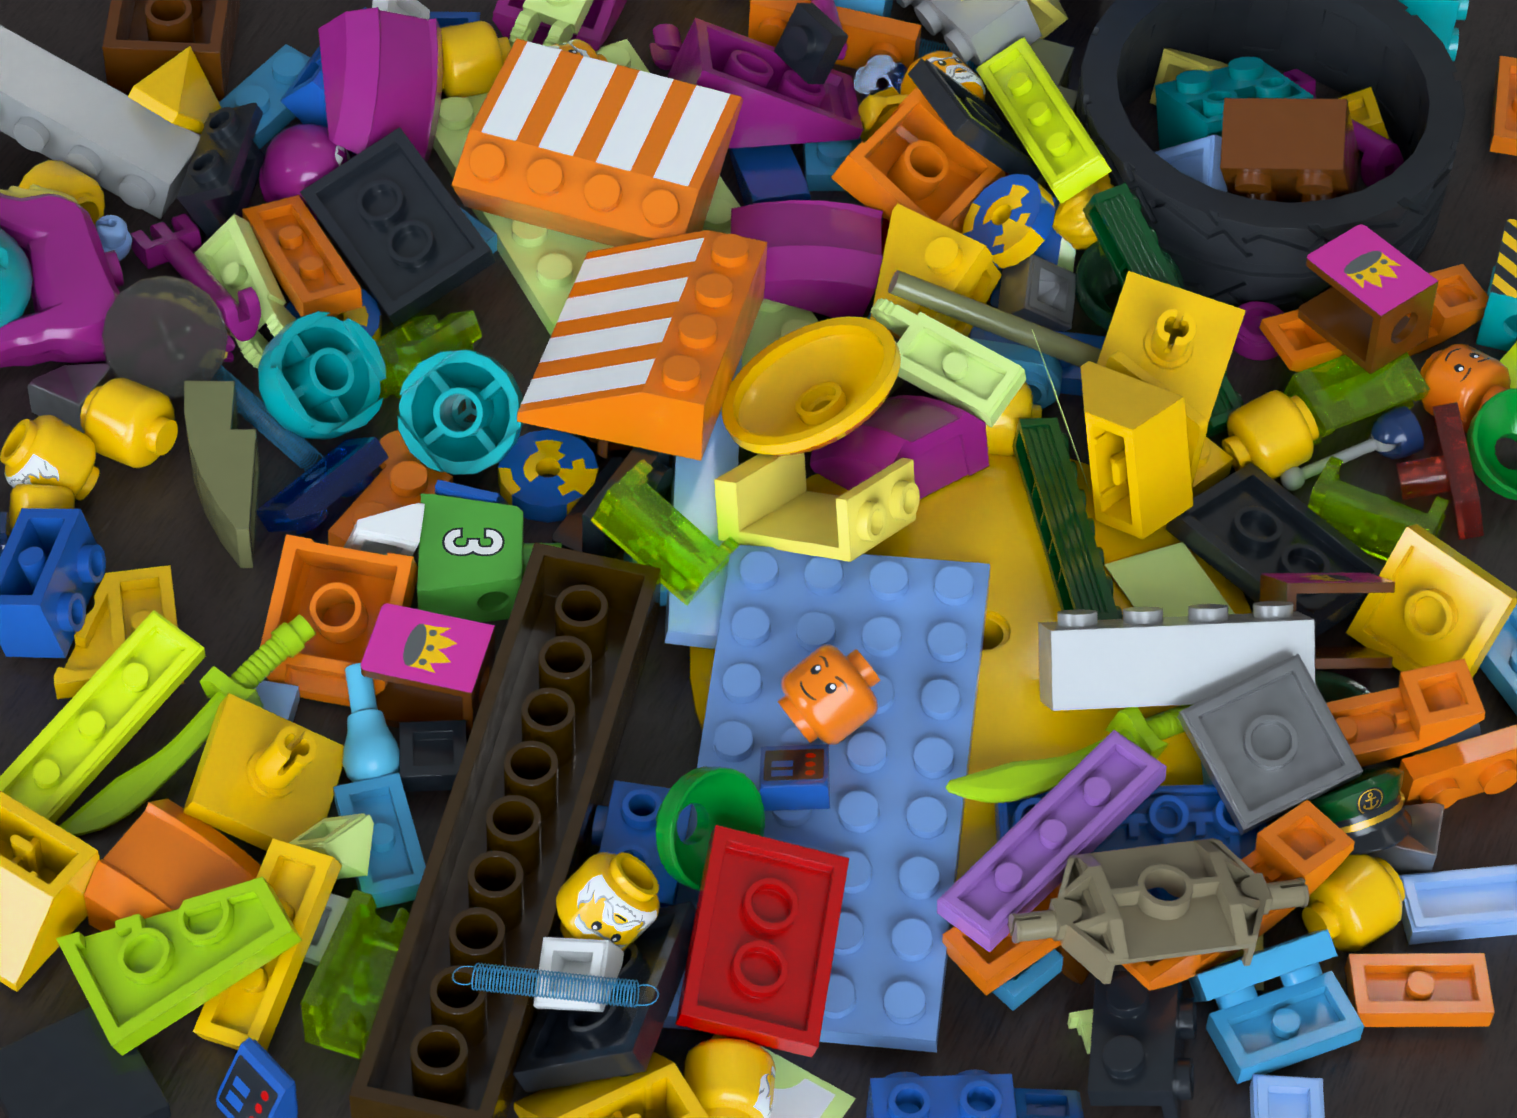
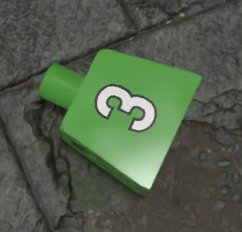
(471, 558)

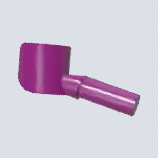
(666, 45)

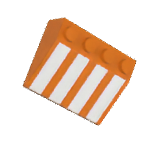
(595, 148)
(650, 342)

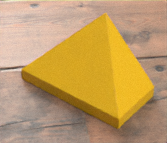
(178, 92)

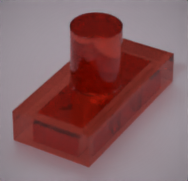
(1447, 473)

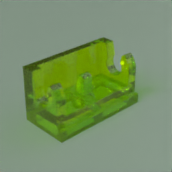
(1346, 393)
(1366, 517)
(660, 535)
(352, 977)

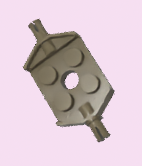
(1113, 920)

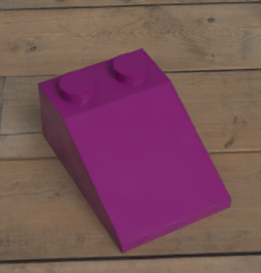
(776, 100)

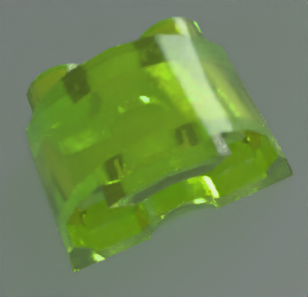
(421, 339)

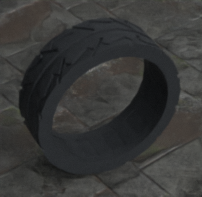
(1259, 248)

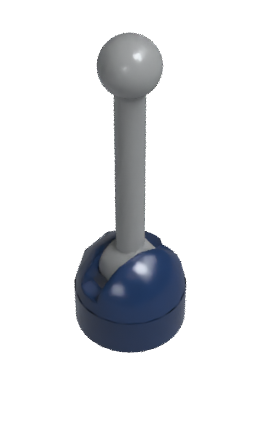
(1393, 436)

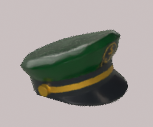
(1369, 809)

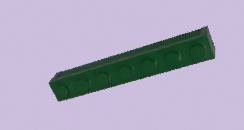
(1135, 248)
(1062, 518)

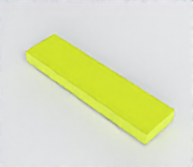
(1043, 120)
(102, 717)

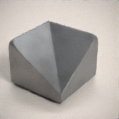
(1039, 293)
(65, 390)
(1420, 847)

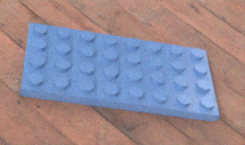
(888, 779)

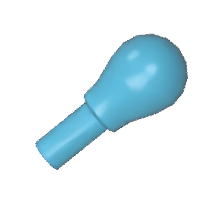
(369, 744)

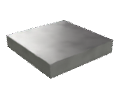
(1269, 744)

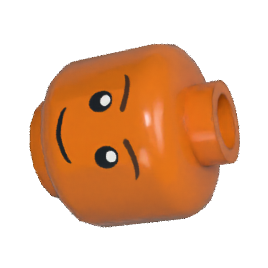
(1463, 377)
(829, 694)

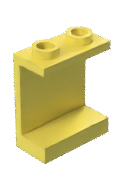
(770, 507)

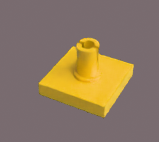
(1174, 337)
(1439, 609)
(263, 775)

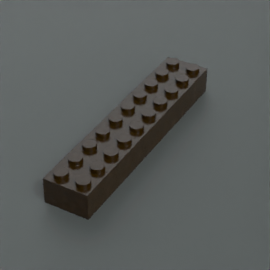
(510, 838)

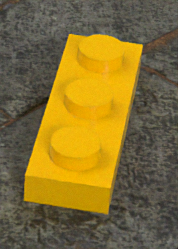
(256, 1002)

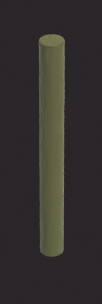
(992, 319)

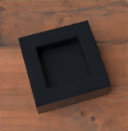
(810, 43)
(431, 754)

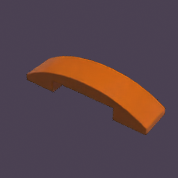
(1456, 307)
(1420, 712)
(1292, 847)

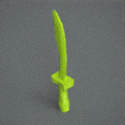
(1033, 777)
(143, 781)

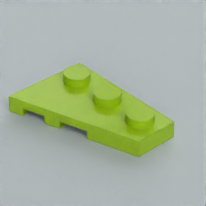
(173, 962)

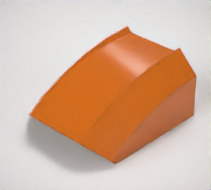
(918, 166)
(340, 599)
(161, 864)

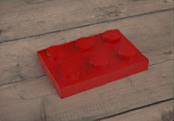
(763, 941)

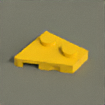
(929, 253)
(119, 608)

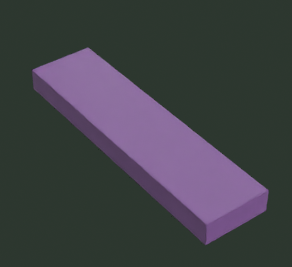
(1036, 849)

